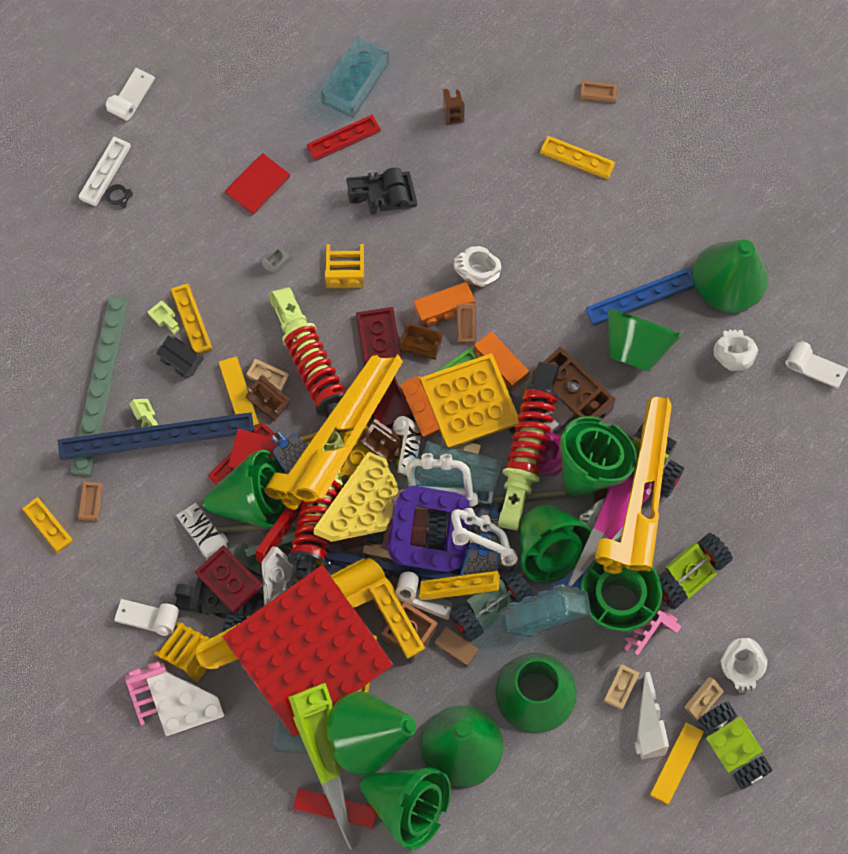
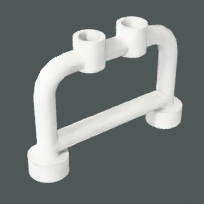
(444, 463)
(462, 536)

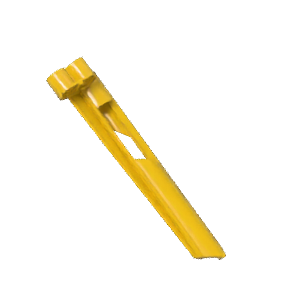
(318, 468)
(639, 532)
(351, 580)

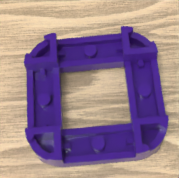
(401, 529)

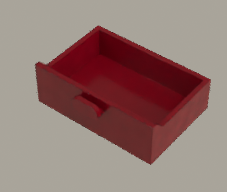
(392, 405)

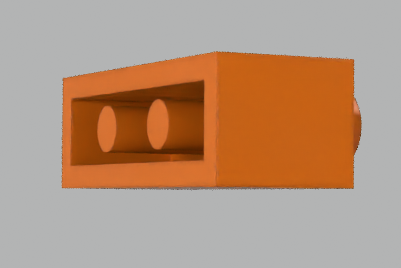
(442, 304)
(511, 369)
(420, 407)

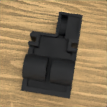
(386, 190)
(201, 600)

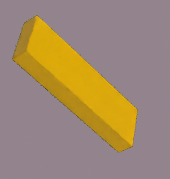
(47, 525)

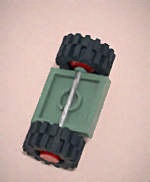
(486, 606)

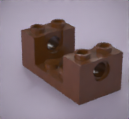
(589, 398)

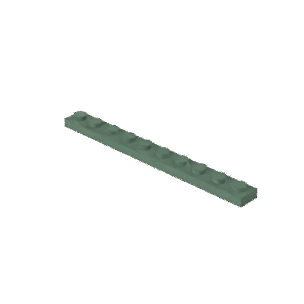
(101, 378)

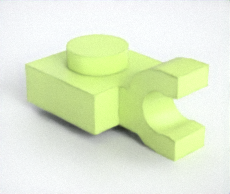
(163, 315)
(143, 411)

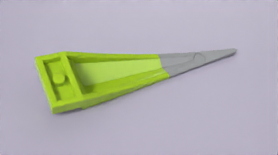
(311, 718)

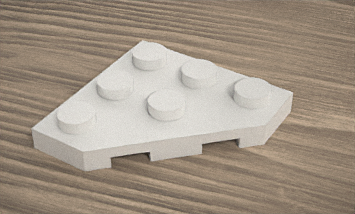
(275, 574)
(182, 703)

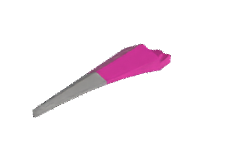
(608, 522)

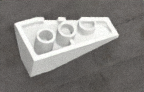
(651, 732)

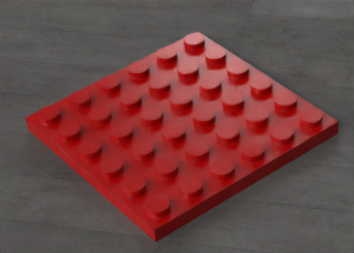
(305, 641)

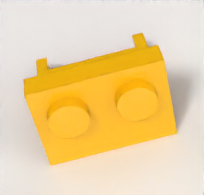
(344, 278)
(187, 659)

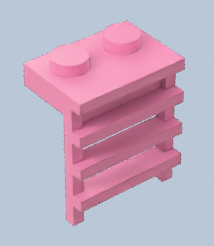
(665, 620)
(137, 683)

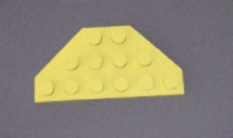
(362, 503)

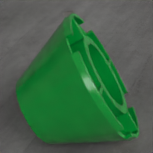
(638, 340)
(550, 543)
(643, 584)
(529, 714)

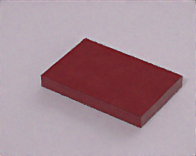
(378, 333)
(228, 579)

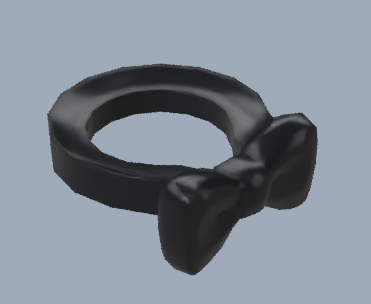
(122, 202)

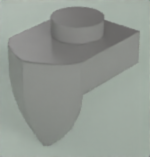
(275, 259)

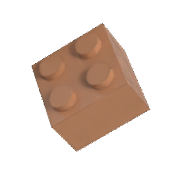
(423, 625)

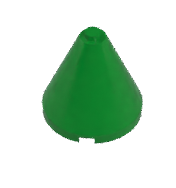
(730, 276)
(594, 456)
(243, 494)
(367, 732)
(462, 745)
(409, 802)

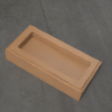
(598, 91)
(466, 322)
(90, 501)
(456, 646)

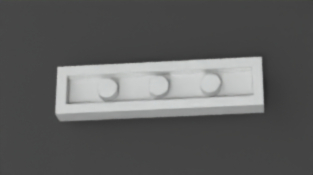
(104, 171)

